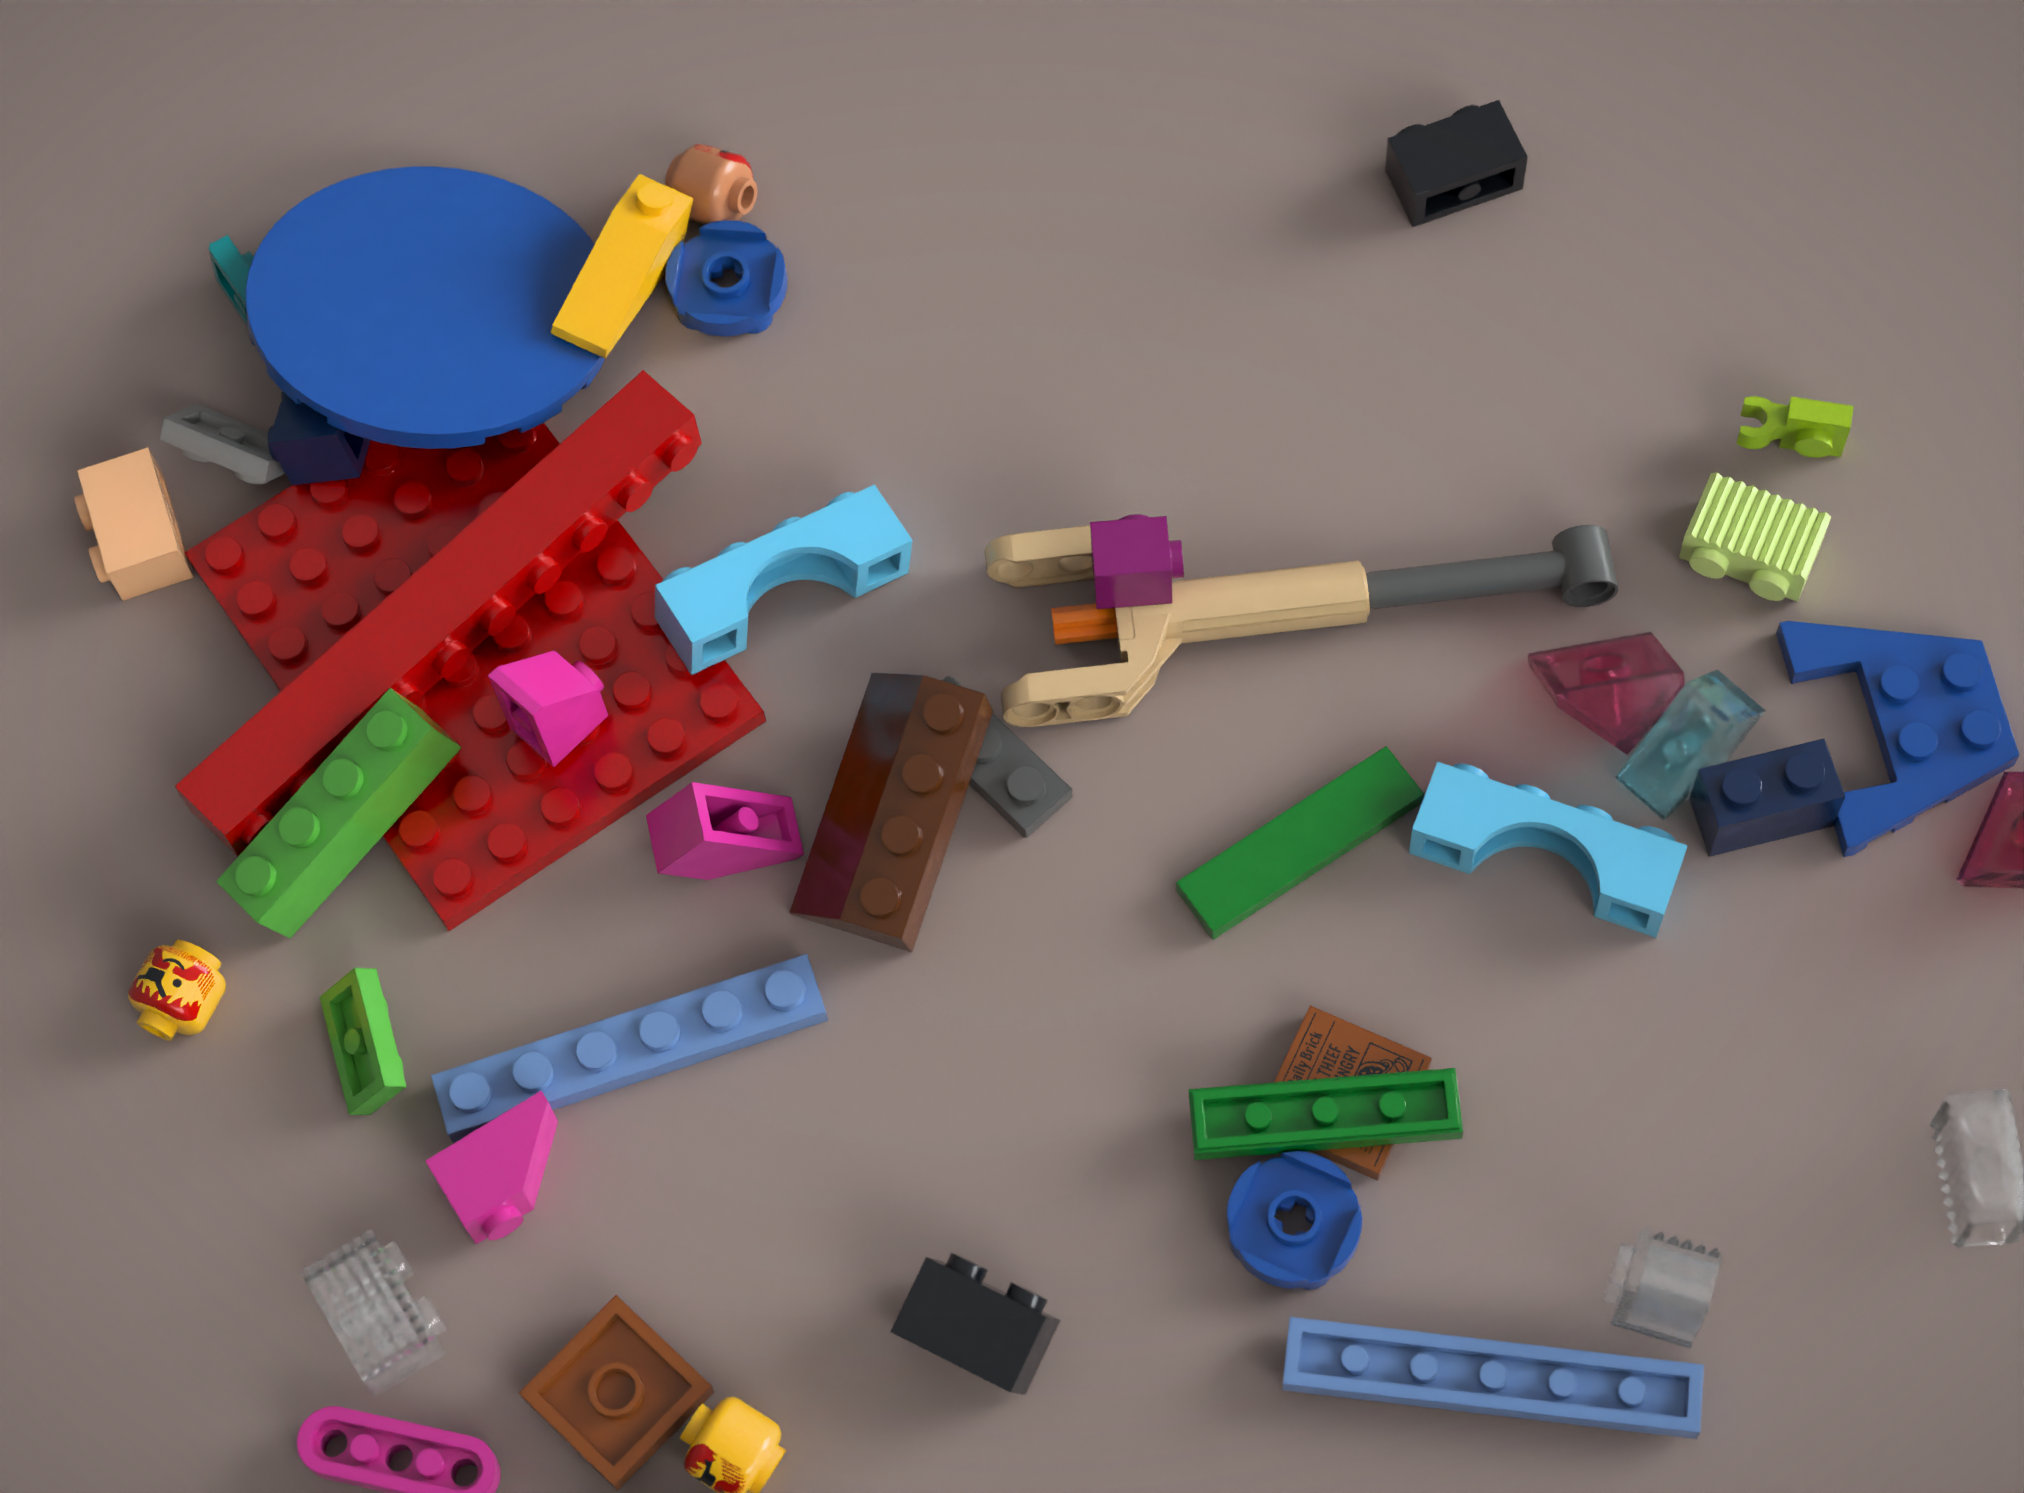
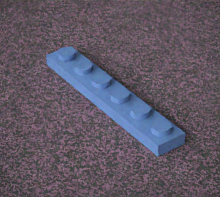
(633, 1045)
(1494, 1377)

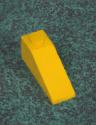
(623, 265)

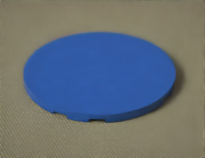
(421, 306)

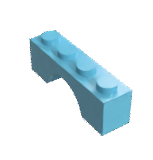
(846, 544)
(1473, 817)

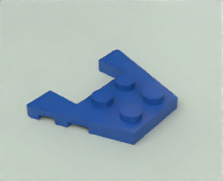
(1930, 711)

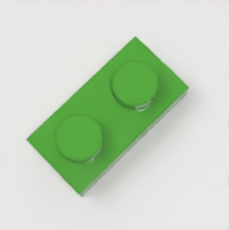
(363, 1041)

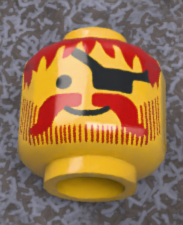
(177, 990)
(732, 1447)

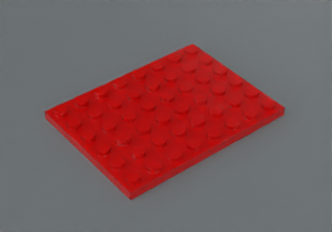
(498, 812)

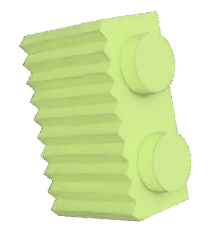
(1754, 538)

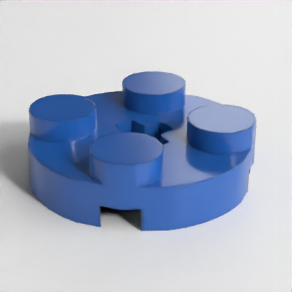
(733, 309)
(1303, 1258)

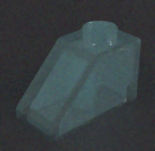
(1694, 732)

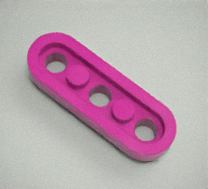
(374, 1442)

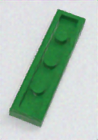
(1299, 842)
(1325, 1114)

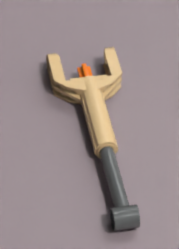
(1251, 606)

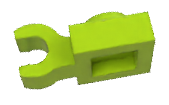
(1803, 425)

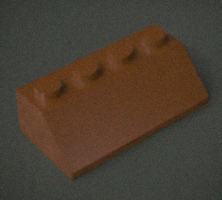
(893, 808)

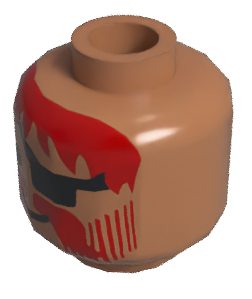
(715, 180)

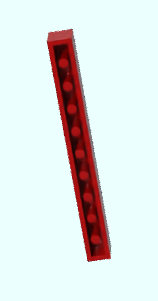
(447, 605)

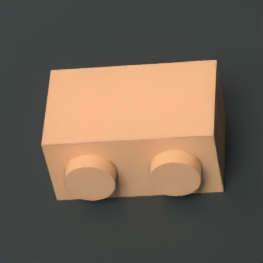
(133, 525)

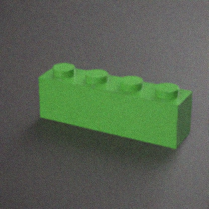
(338, 814)

